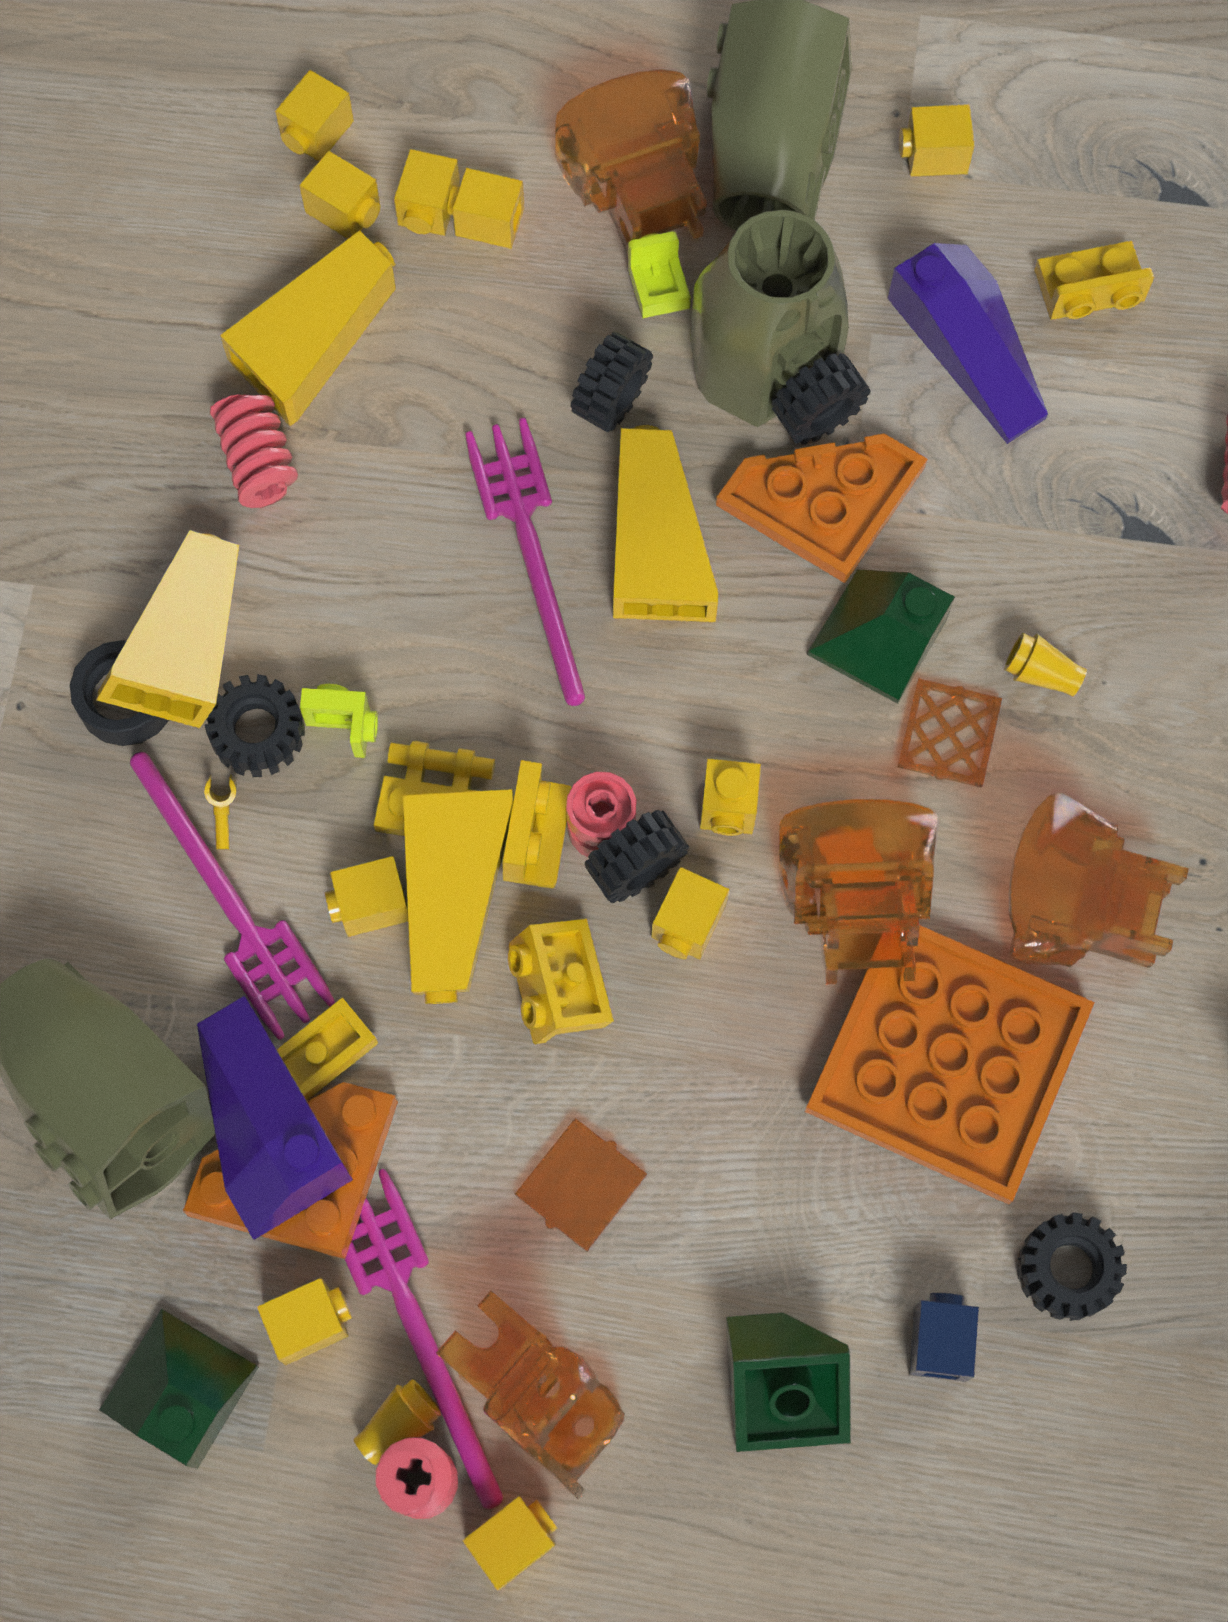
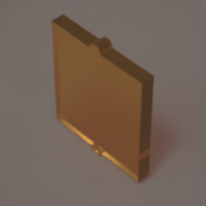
(581, 1185)

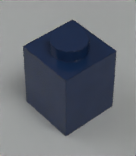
(944, 1338)

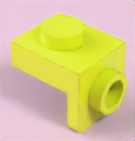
(657, 274)
(338, 708)

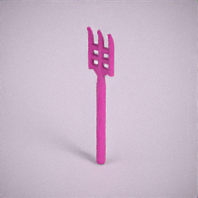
(520, 510)
(253, 938)
(395, 1278)

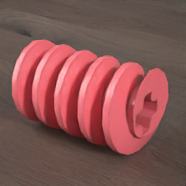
(254, 448)
(406, 1458)

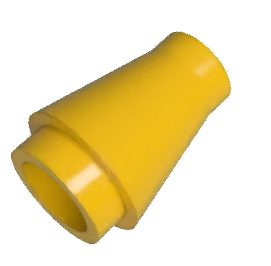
(1043, 665)
(404, 1414)

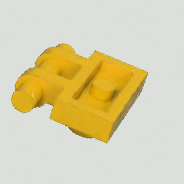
(418, 758)

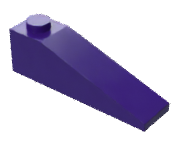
(969, 330)
(265, 1131)

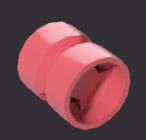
(597, 808)

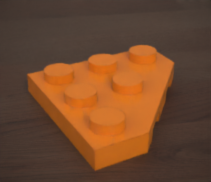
(824, 498)
(357, 1127)

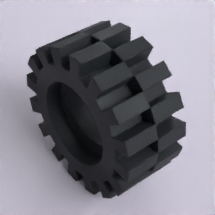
(611, 381)
(820, 398)
(259, 755)
(636, 856)
(1095, 1242)

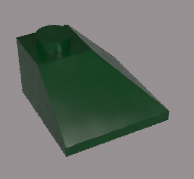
(882, 629)
(786, 1383)
(178, 1389)

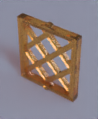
(941, 769)

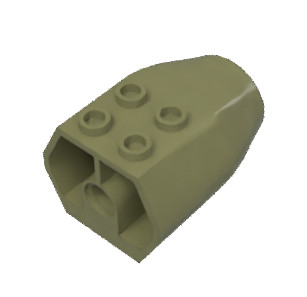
(776, 106)
(766, 312)
(97, 1088)

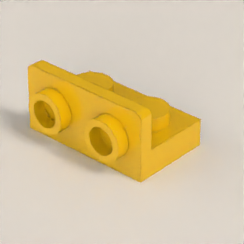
(1093, 280)
(535, 829)
(559, 979)

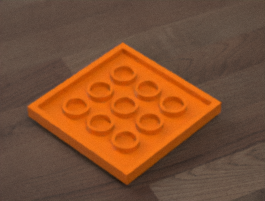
(952, 1063)

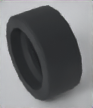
(83, 681)

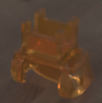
(642, 143)
(871, 875)
(1083, 891)
(514, 1382)

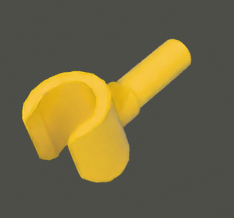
(221, 811)

